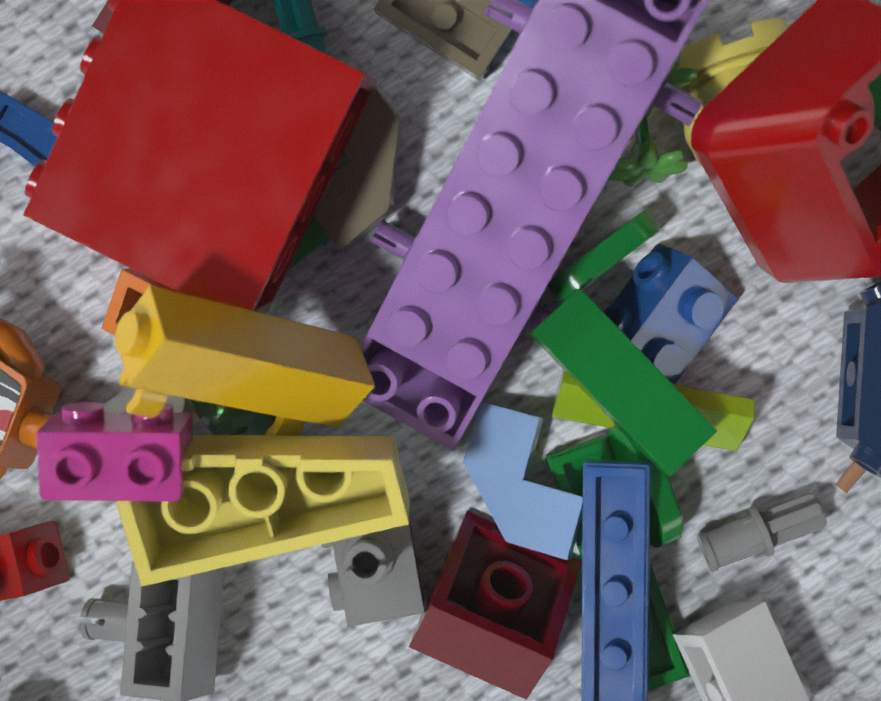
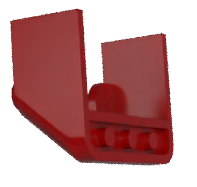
(780, 141)

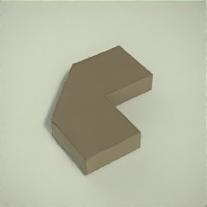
(364, 187)

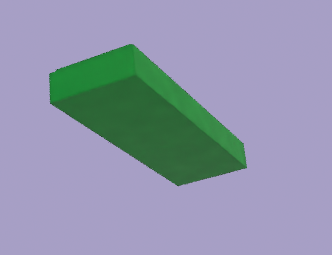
(623, 383)

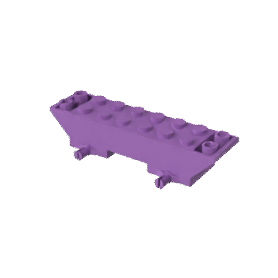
(518, 199)

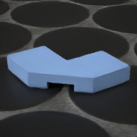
(499, 465)

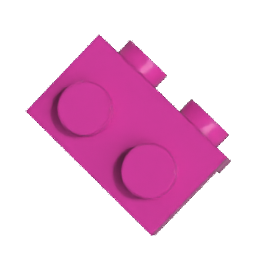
(112, 454)

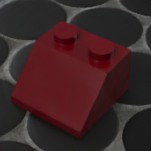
(496, 608)

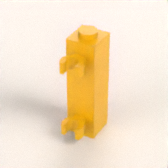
(238, 361)

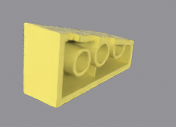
(265, 499)

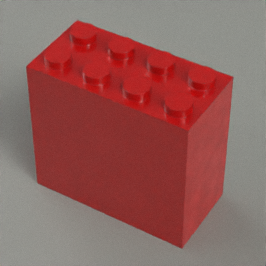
(197, 148)

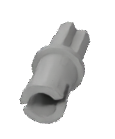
(762, 531)

